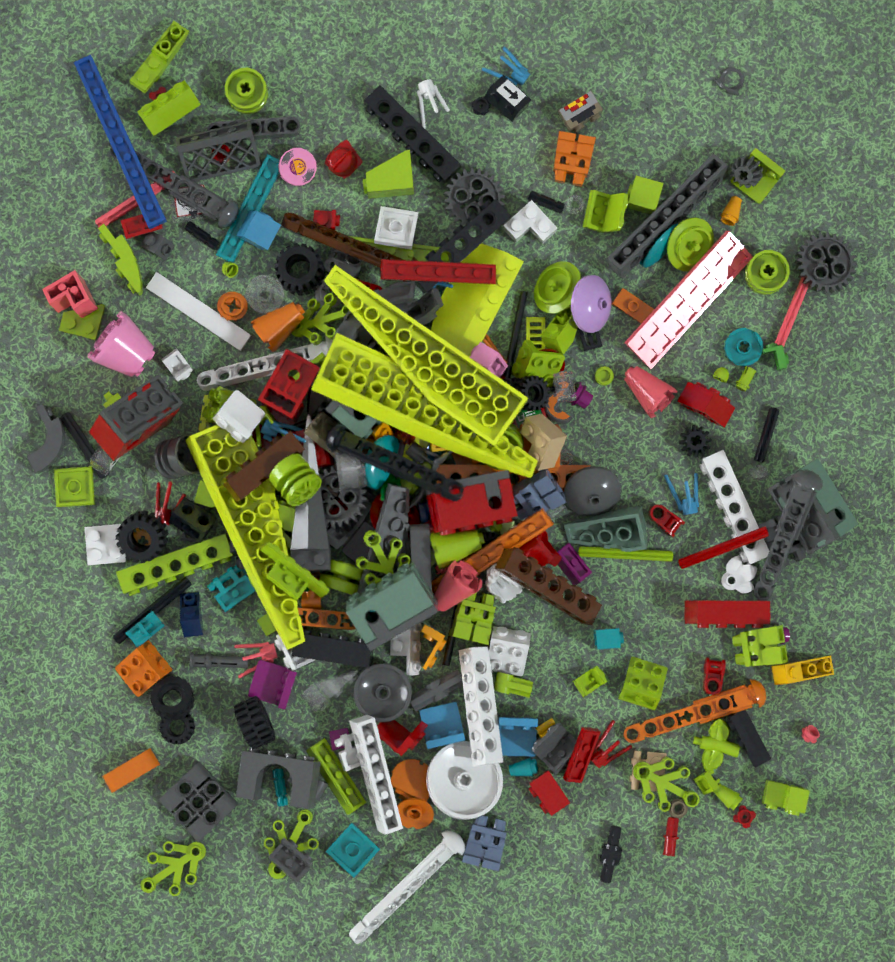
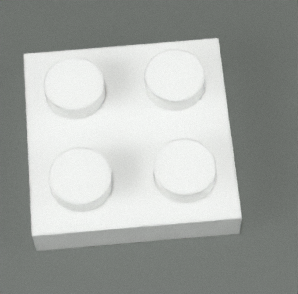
(396, 227)
(102, 545)

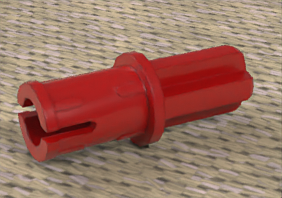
(671, 836)

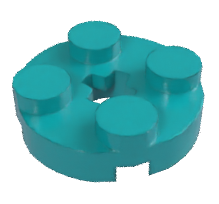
(748, 337)

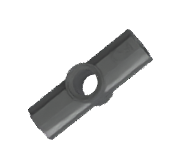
(436, 690)

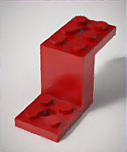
(286, 396)

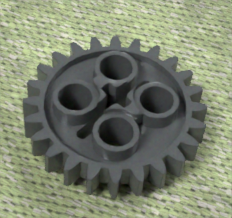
(464, 185)
(842, 260)
(330, 502)

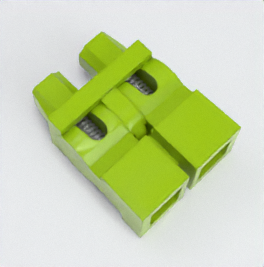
(479, 613)
(764, 648)

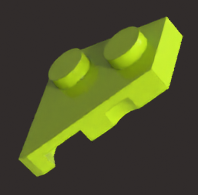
(84, 327)

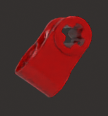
(666, 520)
(713, 674)

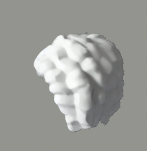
(501, 586)

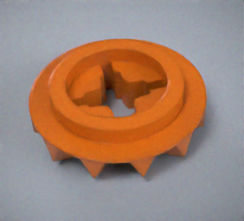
(240, 304)

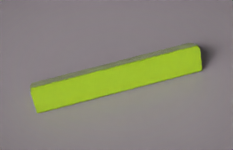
(335, 778)

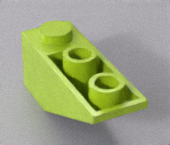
(560, 332)

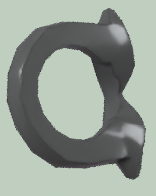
(734, 90)

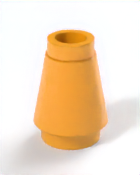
(731, 212)

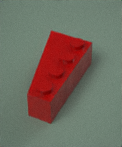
(727, 612)

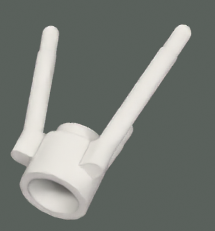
(428, 91)

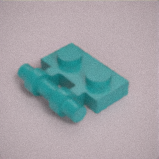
(235, 592)

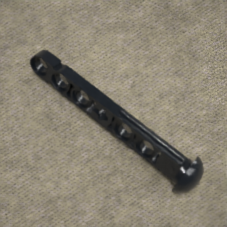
(348, 444)

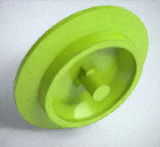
(689, 243)
(555, 287)

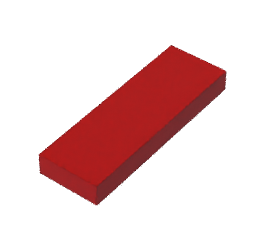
(581, 755)

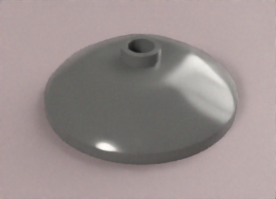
(590, 484)
(368, 695)

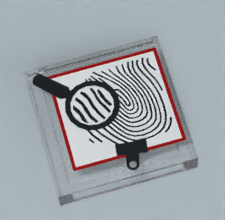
(182, 212)

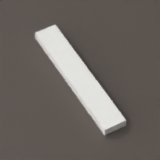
(198, 311)

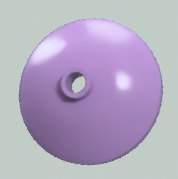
(591, 303)

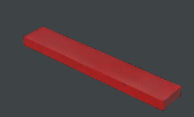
(438, 272)

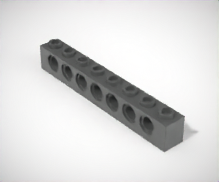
(670, 212)

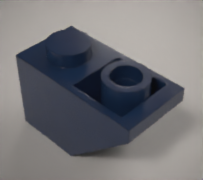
(191, 614)

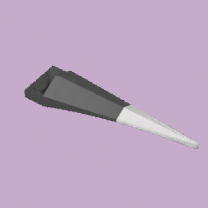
(310, 536)

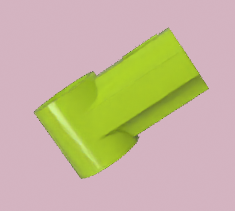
(509, 684)

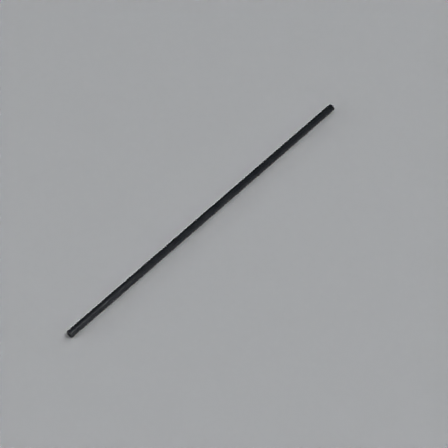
(507, 373)

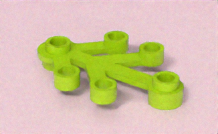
(319, 320)
(386, 564)
(662, 783)
(294, 837)
(176, 865)

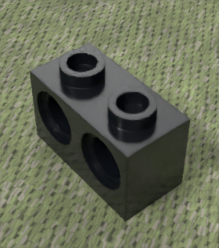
(190, 523)

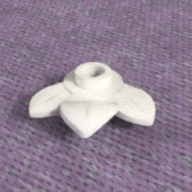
(741, 573)

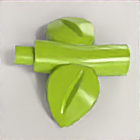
(716, 745)

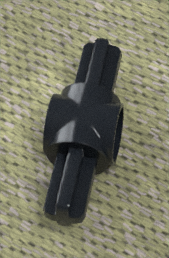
(610, 854)

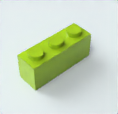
(168, 107)

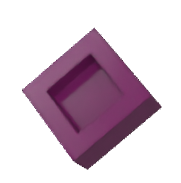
(335, 734)

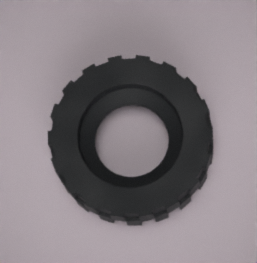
(179, 710)

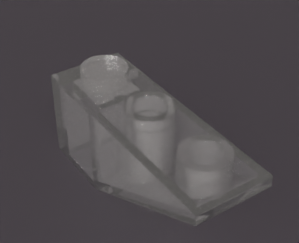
(322, 691)

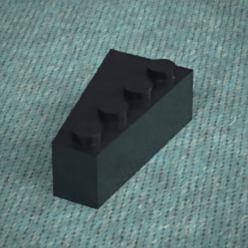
(334, 650)

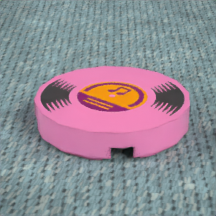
(297, 166)

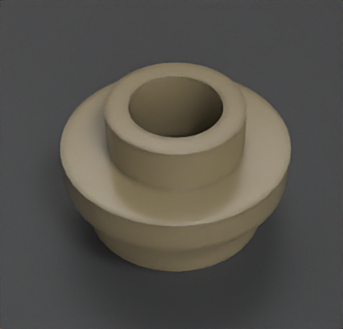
(684, 808)

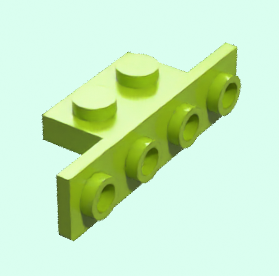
(291, 576)

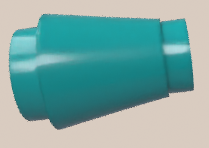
(524, 768)

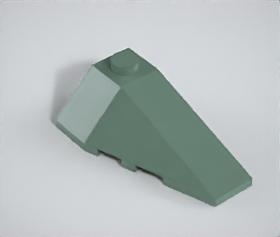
(615, 529)

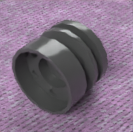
(174, 458)

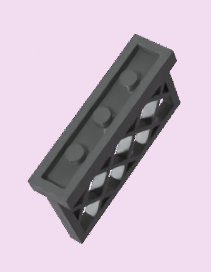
(211, 139)

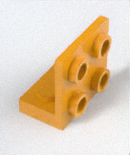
(431, 634)

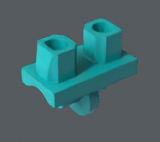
(145, 629)

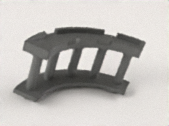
(397, 294)

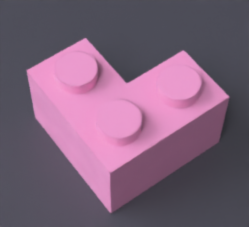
(489, 359)

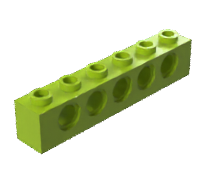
(127, 576)

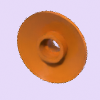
(415, 813)

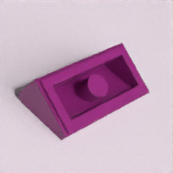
(573, 565)

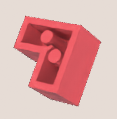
(72, 292)

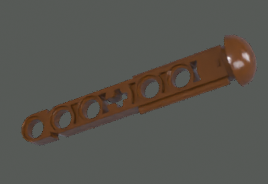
(337, 240)

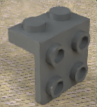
(555, 747)

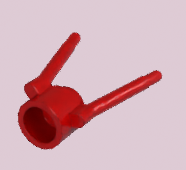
(163, 512)
(600, 757)

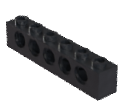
(381, 97)
(497, 216)

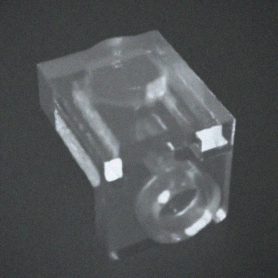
(564, 386)

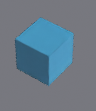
(258, 229)

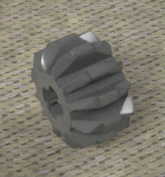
(746, 171)

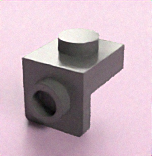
(157, 245)

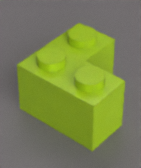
(786, 796)

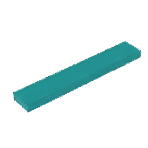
(253, 201)

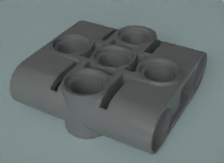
(221, 807)

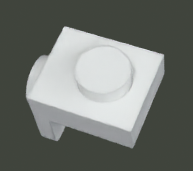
(177, 365)

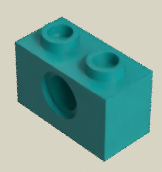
(608, 638)

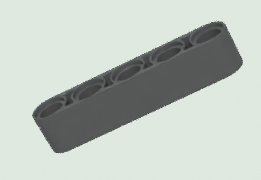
(263, 124)
(420, 550)

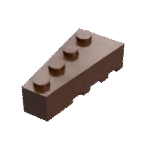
(259, 470)

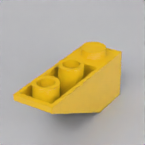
(802, 670)

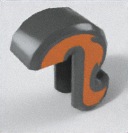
(553, 412)

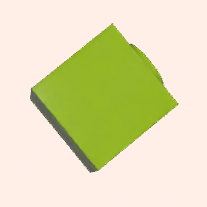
(644, 195)

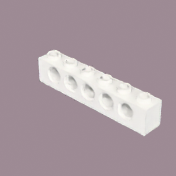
(744, 513)
(480, 706)
(376, 774)

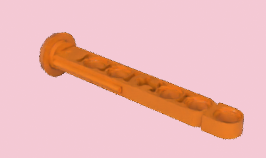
(743, 697)

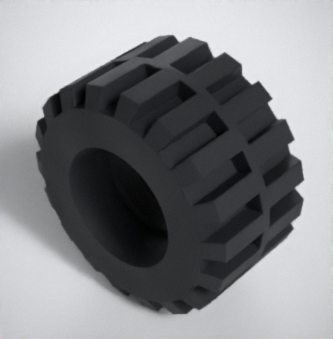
(292, 256)
(132, 547)
(254, 722)

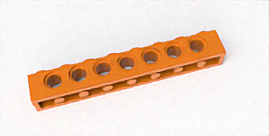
(465, 471)

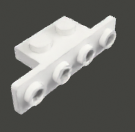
(408, 645)

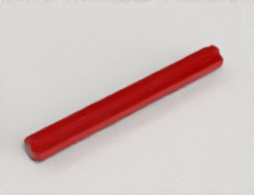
(723, 547)

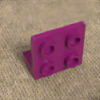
(272, 683)

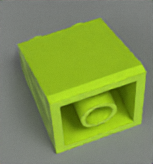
(390, 178)

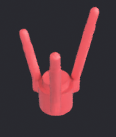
(267, 652)

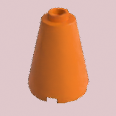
(278, 324)

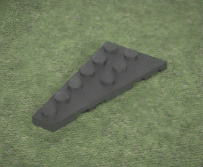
(390, 524)

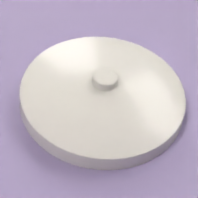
(459, 786)

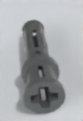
(208, 660)

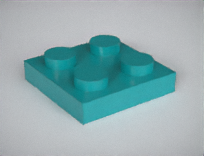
(352, 850)

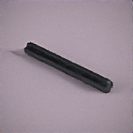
(156, 606)

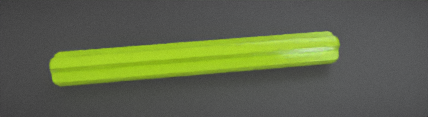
(601, 552)

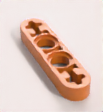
(322, 619)

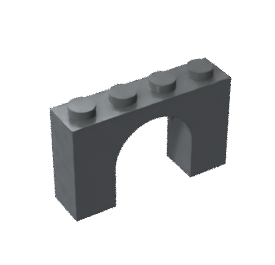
(302, 771)

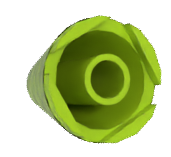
(455, 546)

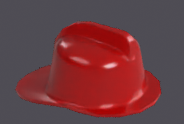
(343, 160)

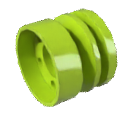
(295, 479)

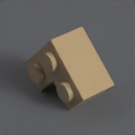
(545, 439)

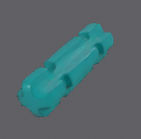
(280, 787)

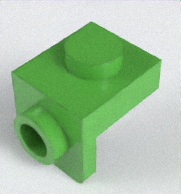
(781, 358)

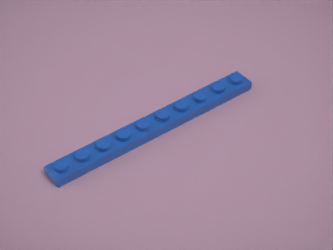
(120, 142)

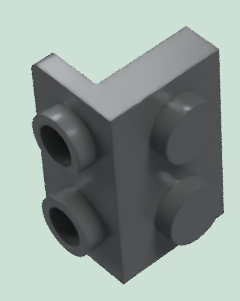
(291, 860)

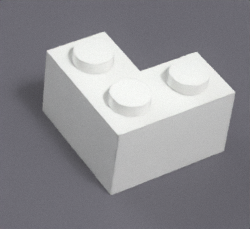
(531, 219)

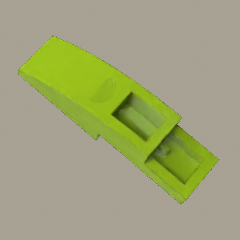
(160, 57)
(127, 264)

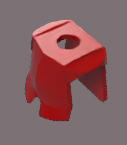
(541, 550)

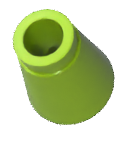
(728, 796)

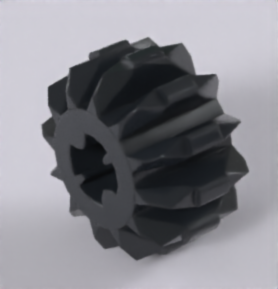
(693, 434)

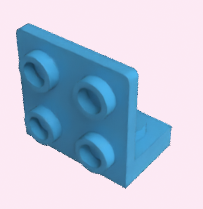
(443, 725)
(517, 735)

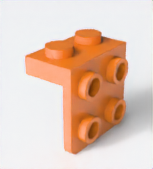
(143, 668)

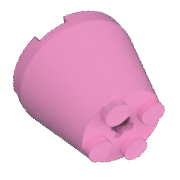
(122, 347)

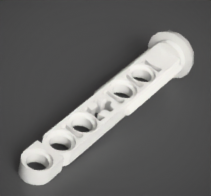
(268, 368)
(450, 844)

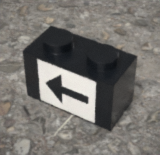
(507, 98)

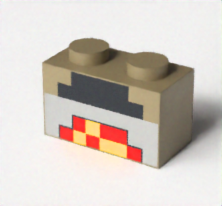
(580, 112)

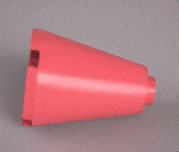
(649, 390)
(457, 585)

